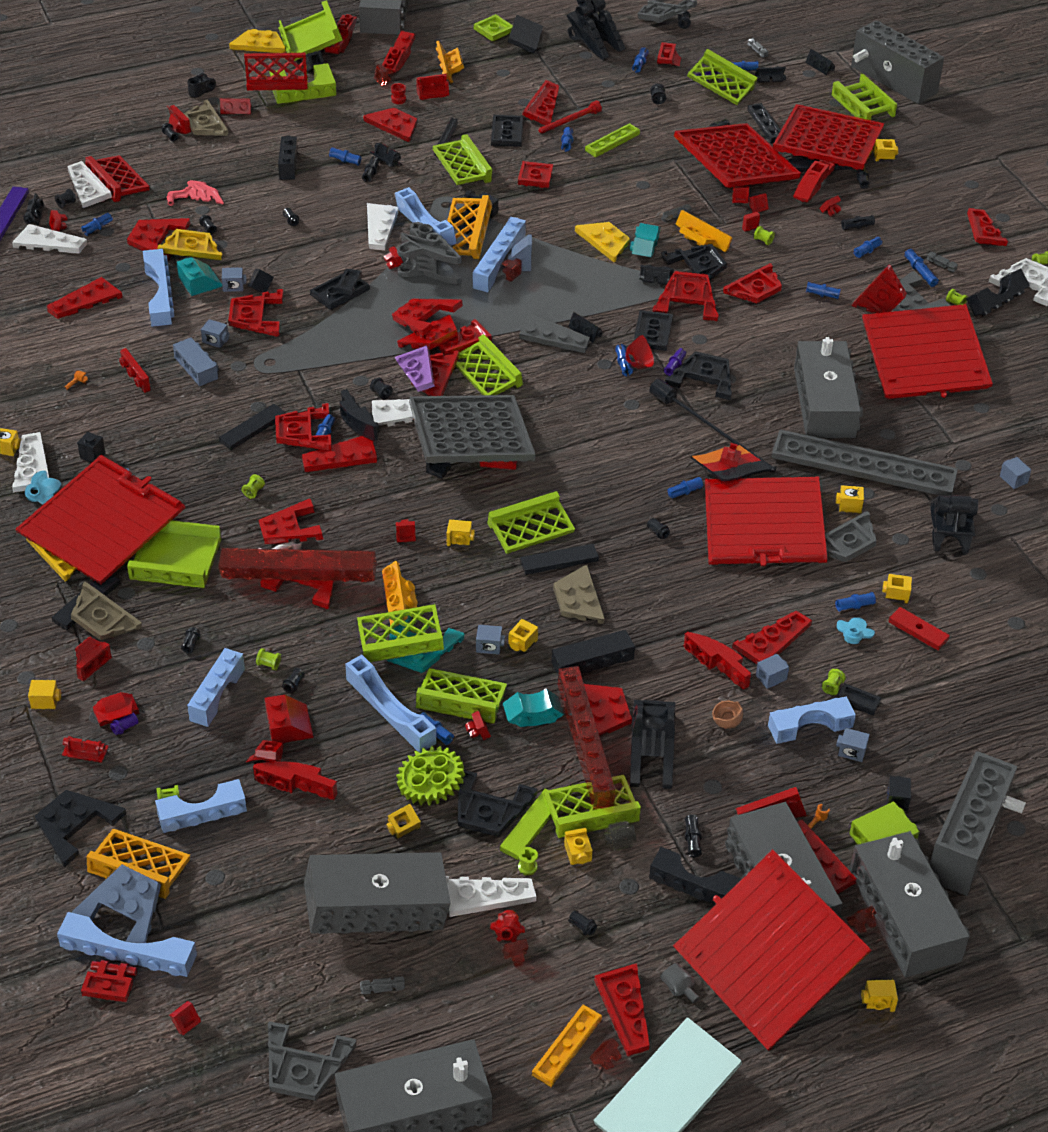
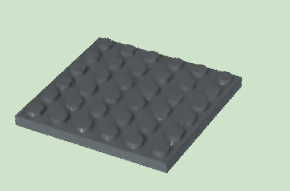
(471, 429)

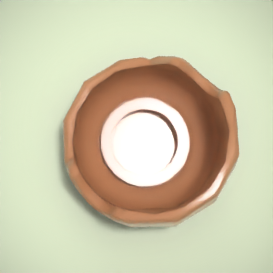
(727, 714)

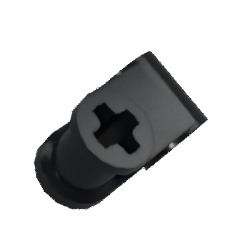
(200, 85)

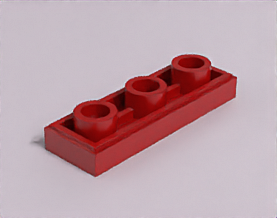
(134, 370)
(918, 628)

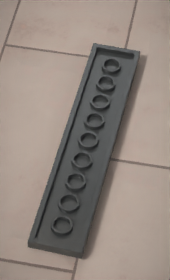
(864, 463)

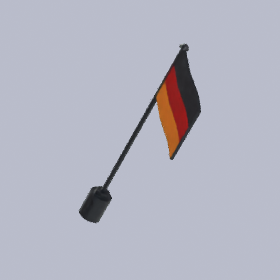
(748, 463)

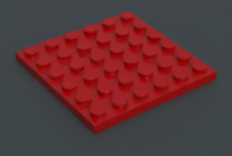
(828, 136)
(737, 155)

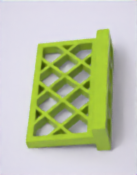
(727, 70)
(473, 157)
(497, 361)
(525, 511)
(402, 645)
(460, 703)
(595, 818)

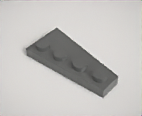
(549, 333)

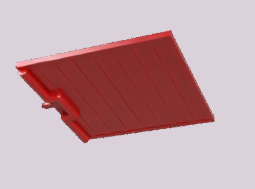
(926, 351)
(101, 518)
(765, 521)
(771, 949)

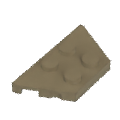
(206, 121)
(578, 596)
(102, 615)

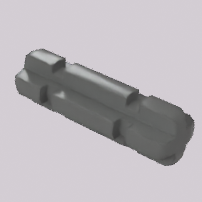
(757, 47)
(674, 213)
(942, 262)
(382, 985)

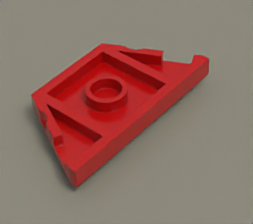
(393, 122)
(755, 285)
(882, 293)
(442, 331)
(442, 370)

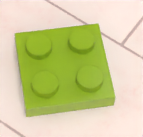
(493, 27)

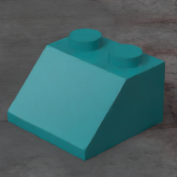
(197, 276)

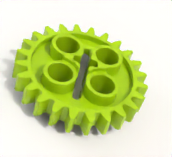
(430, 775)

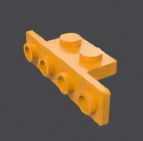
(450, 62)
(702, 232)
(398, 590)

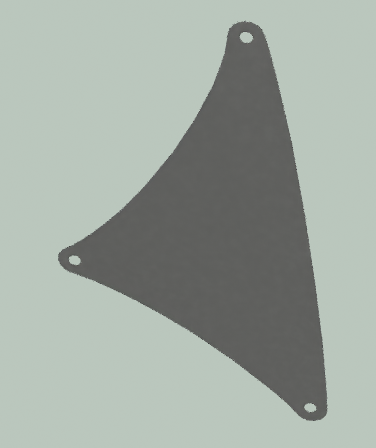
(552, 290)

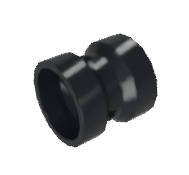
(658, 93)

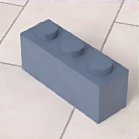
(195, 361)

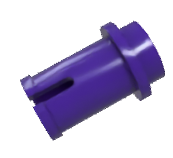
(124, 723)

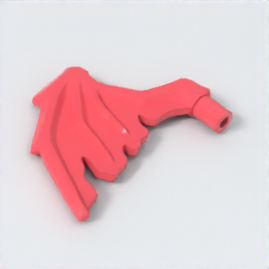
(196, 190)

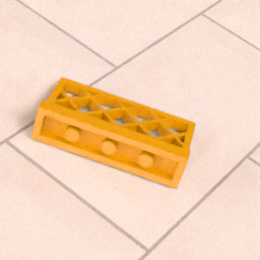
(480, 224)
(105, 866)

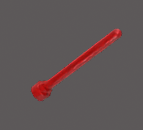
(594, 107)

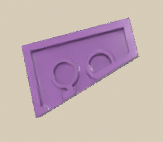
(417, 367)

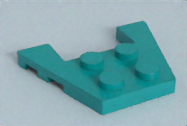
(423, 661)

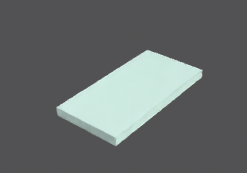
(671, 1084)

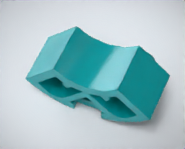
(645, 240)
(533, 708)

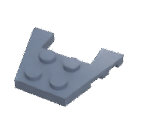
(127, 894)

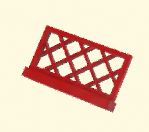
(276, 82)
(109, 179)

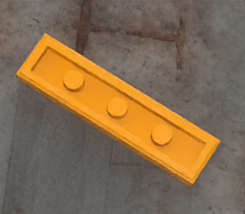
(566, 1045)

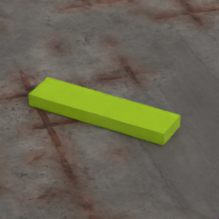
(612, 140)
(528, 826)

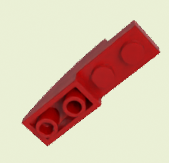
(346, 27)
(400, 52)
(812, 180)
(715, 654)
(289, 775)

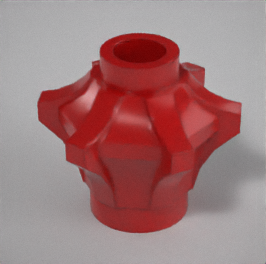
(507, 926)

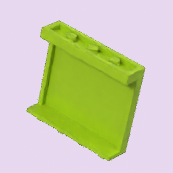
(311, 33)
(178, 555)

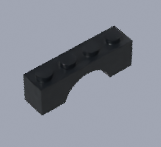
(985, 299)
(669, 871)

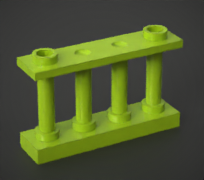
(858, 108)

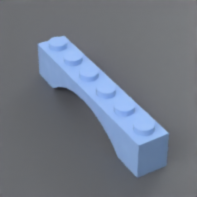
(412, 208)
(487, 269)
(161, 305)
(411, 726)
(169, 955)

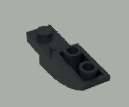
(358, 417)

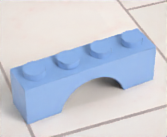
(205, 701)
(833, 713)
(177, 814)

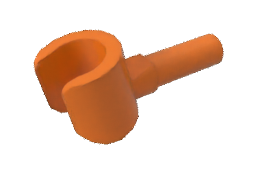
(79, 376)
(819, 816)

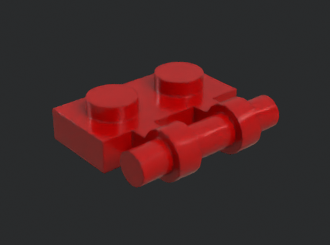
(109, 986)

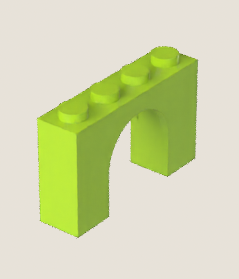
(322, 86)

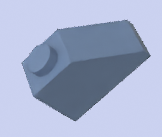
(522, 251)

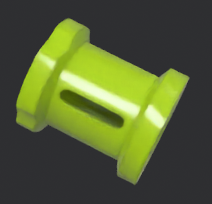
(764, 235)
(1041, 258)
(956, 298)
(253, 486)
(268, 659)
(833, 681)
(164, 793)
(528, 863)

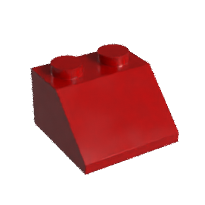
(287, 719)

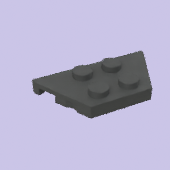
(851, 538)

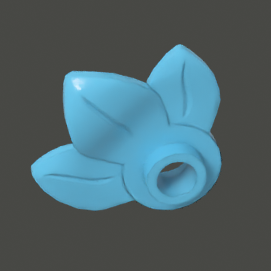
(45, 486)
(854, 630)

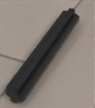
(449, 130)

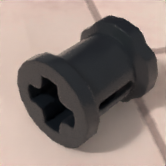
(686, 18)
(65, 198)
(378, 385)

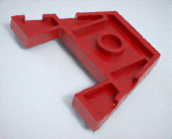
(151, 233)
(690, 289)
(419, 310)
(248, 313)
(295, 428)
(284, 525)
(320, 599)
(608, 707)

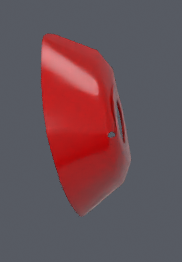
(641, 353)

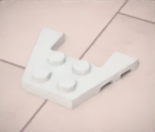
(1035, 274)

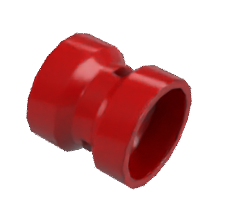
(398, 93)

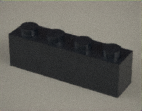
(595, 652)

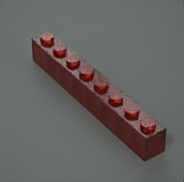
(298, 564)
(586, 738)

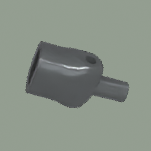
(679, 982)

